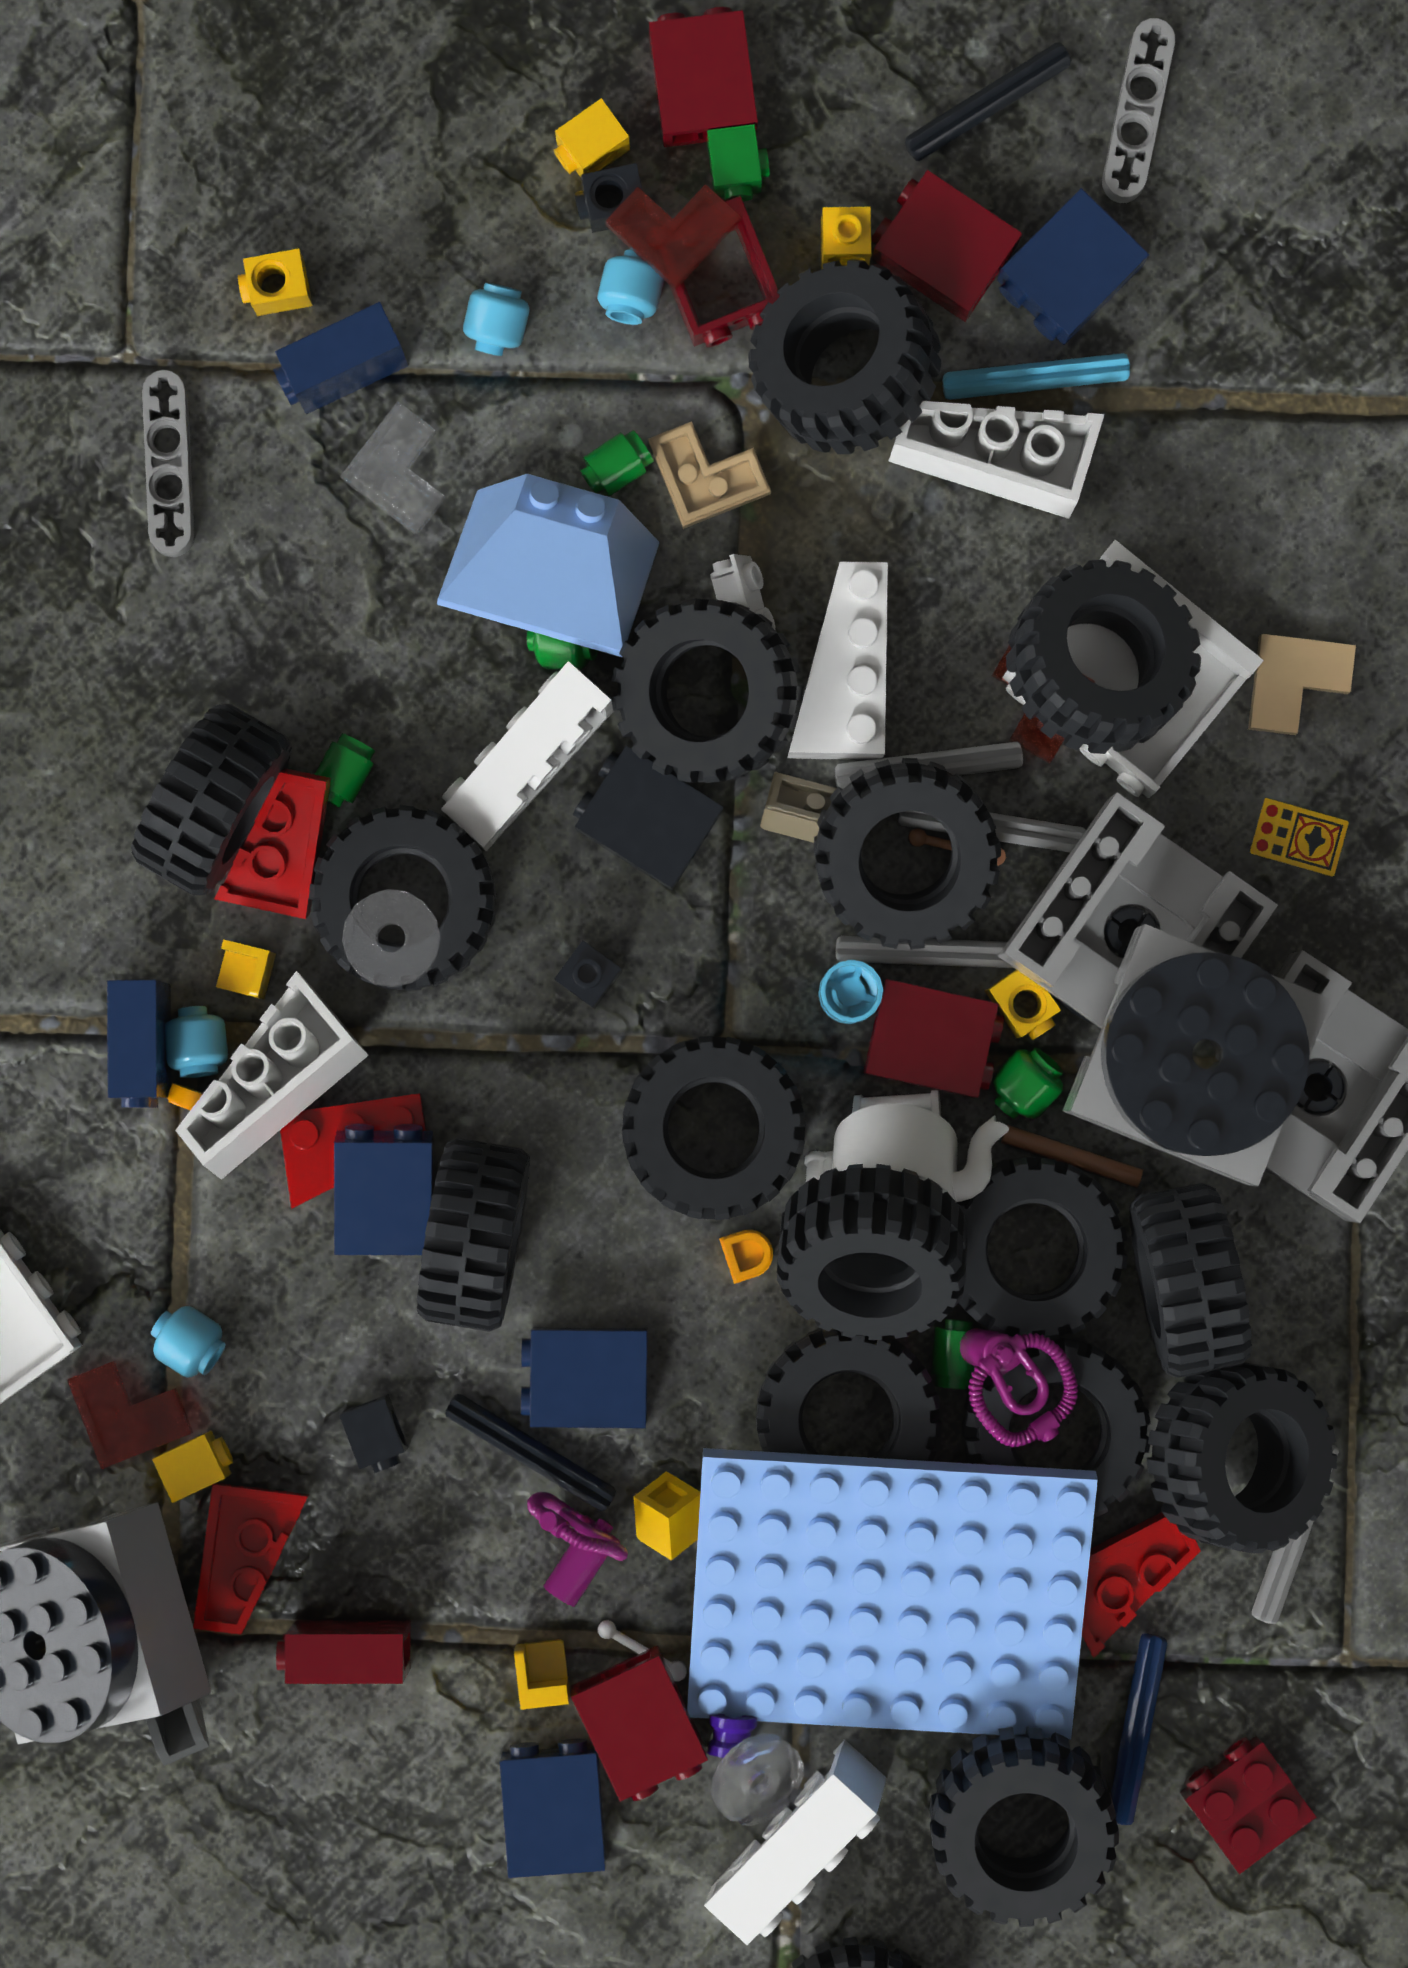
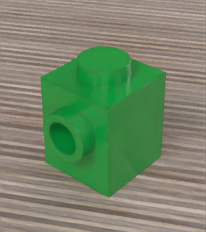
(736, 162)

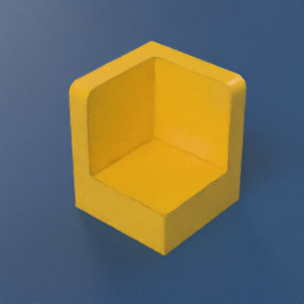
(245, 969)
(667, 1515)
(542, 1674)

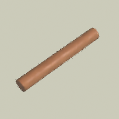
(1071, 1155)

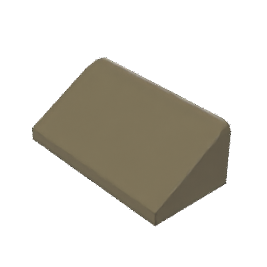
(795, 806)

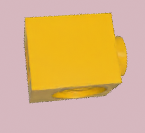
(591, 140)
(845, 234)
(294, 293)
(1004, 993)
(193, 1465)

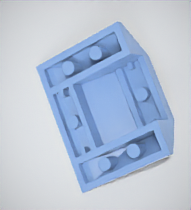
(552, 562)

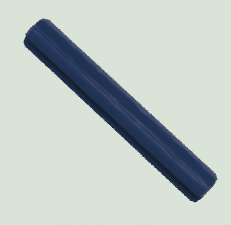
(1137, 1726)

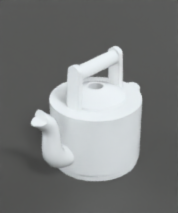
(911, 1136)

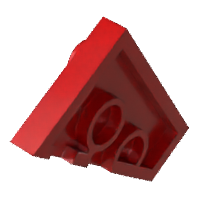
(1128, 1572)

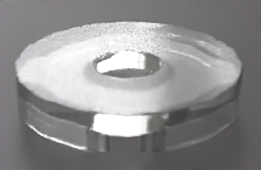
(362, 933)
(742, 1765)

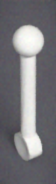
(608, 1630)

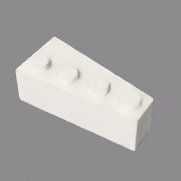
(1003, 451)
(847, 680)
(527, 756)
(271, 1079)
(799, 1846)

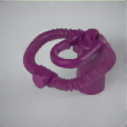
(998, 1354)
(588, 1548)

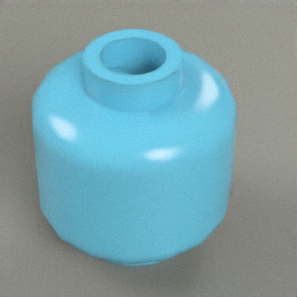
(629, 289)
(496, 318)
(195, 1042)
(187, 1341)

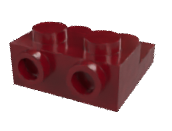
(1246, 1803)

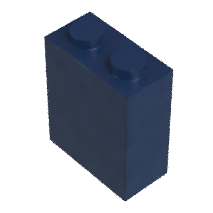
(1071, 268)
(339, 359)
(137, 1041)
(382, 1189)
(585, 1377)
(552, 1809)

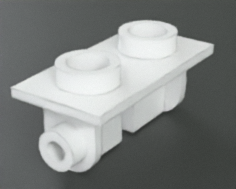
(740, 583)

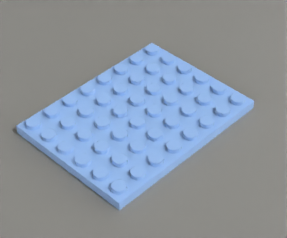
(889, 1592)

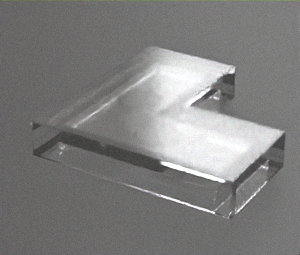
(383, 470)

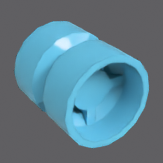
(850, 992)

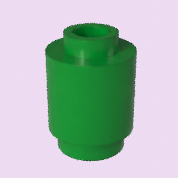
(616, 463)
(348, 767)
(947, 1360)

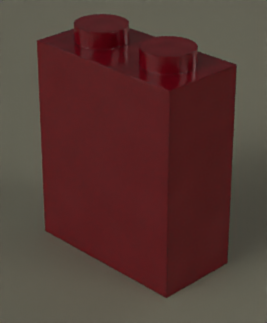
(701, 74)
(944, 244)
(933, 1039)
(345, 1652)
(639, 1725)

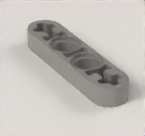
(1136, 110)
(173, 463)

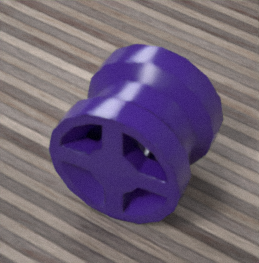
(729, 1732)

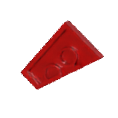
(282, 848)
(311, 1137)
(240, 1552)

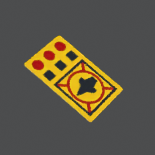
(1299, 837)

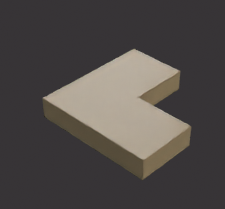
(700, 488)
(1288, 669)

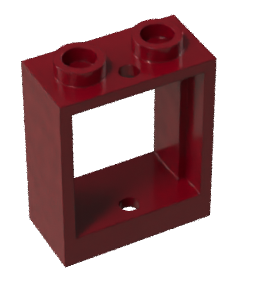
(720, 329)

